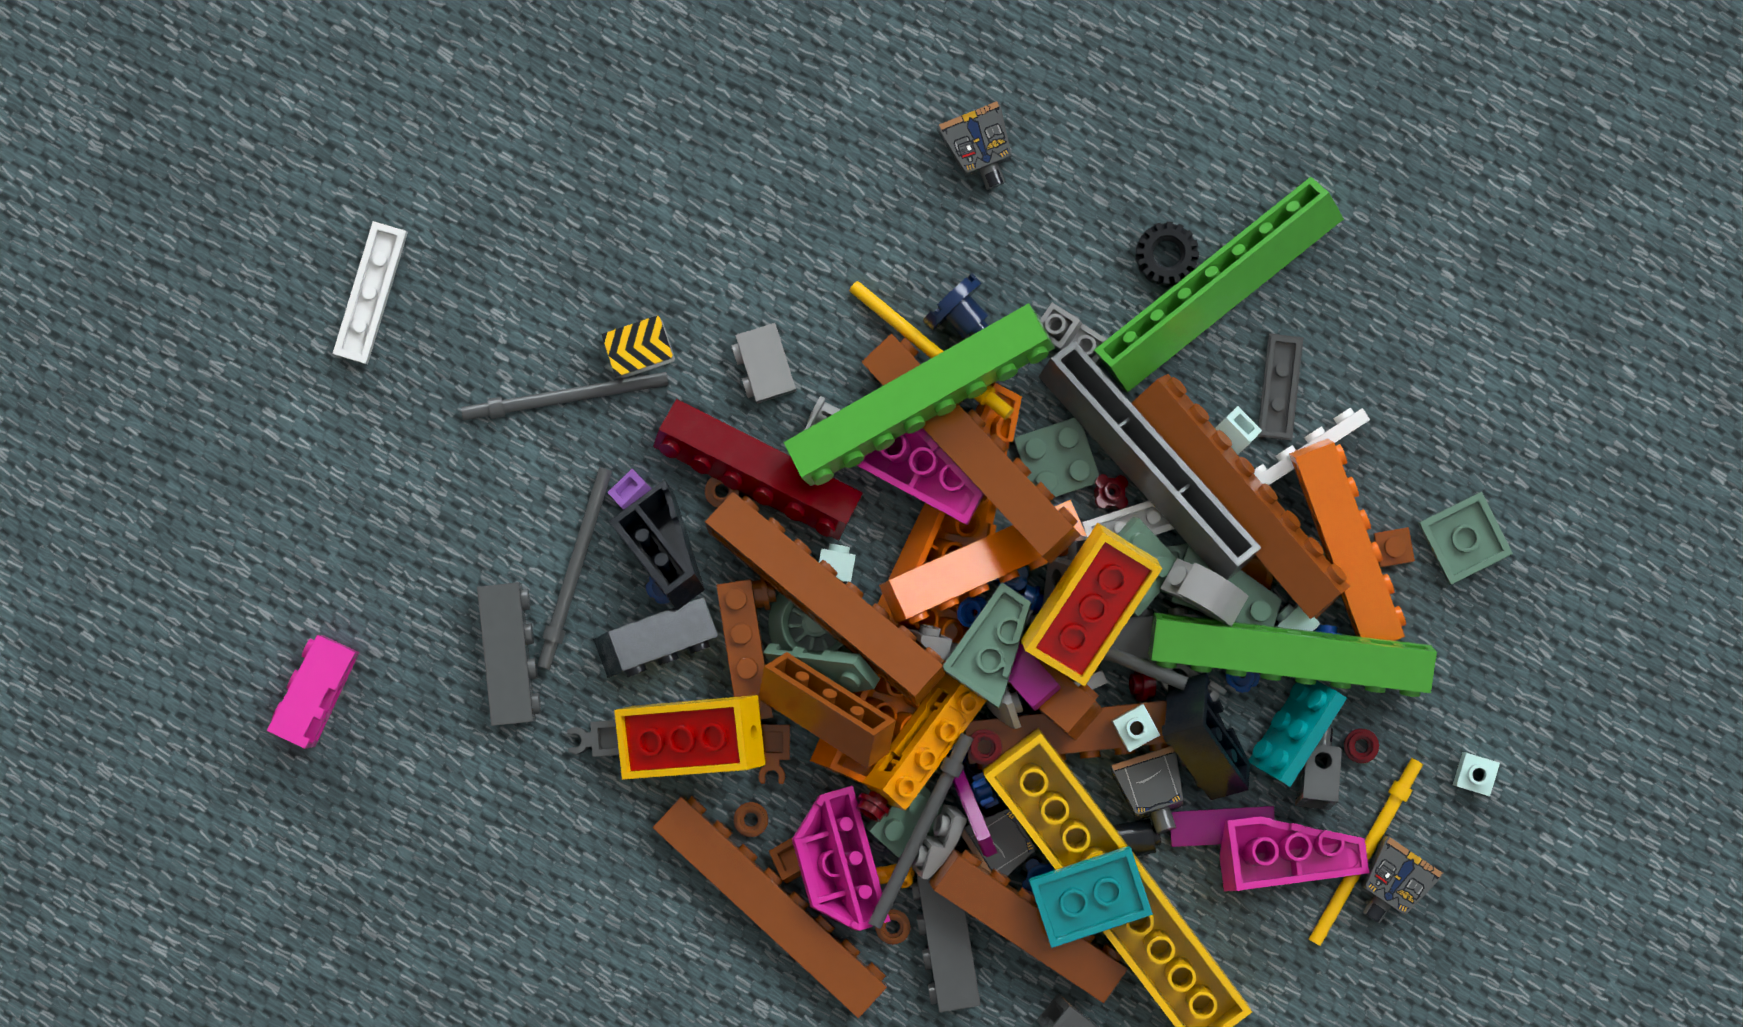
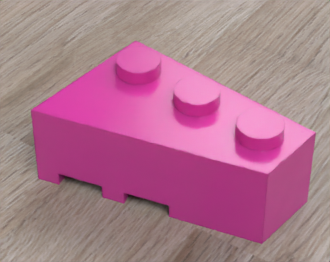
(313, 691)

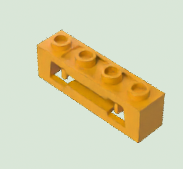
(924, 742)

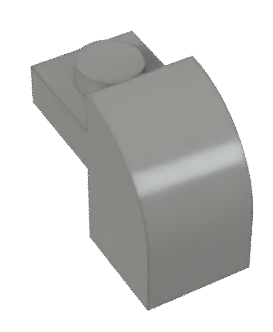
(1205, 591)

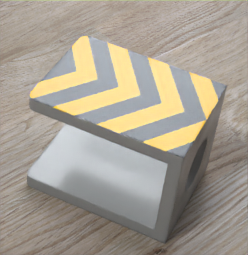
(638, 347)

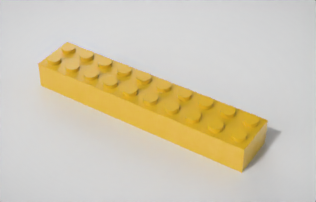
(1073, 829)

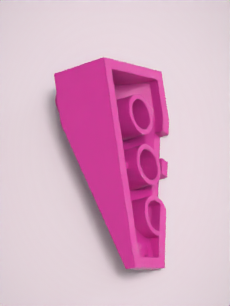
(926, 472)
(1274, 853)

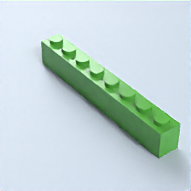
(1219, 284)
(919, 396)
(1292, 653)

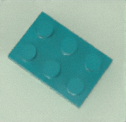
(1296, 731)
(1090, 896)

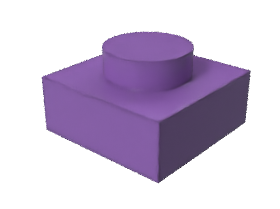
(629, 489)

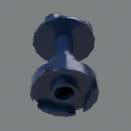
(959, 310)

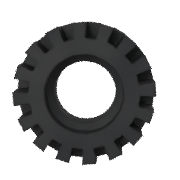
(1166, 232)

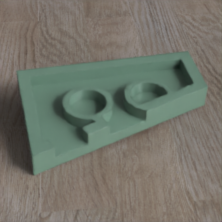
(1259, 608)
(990, 646)
(841, 667)

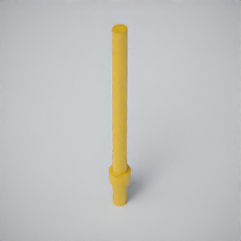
(922, 342)
(1399, 792)

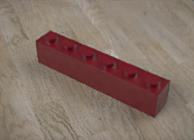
(754, 469)

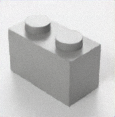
(764, 362)

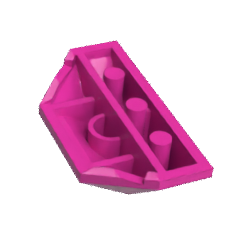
(838, 860)

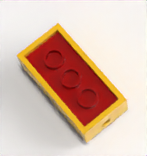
(1091, 604)
(690, 737)

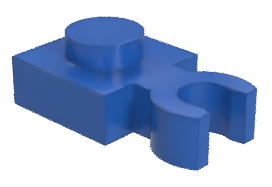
(984, 792)

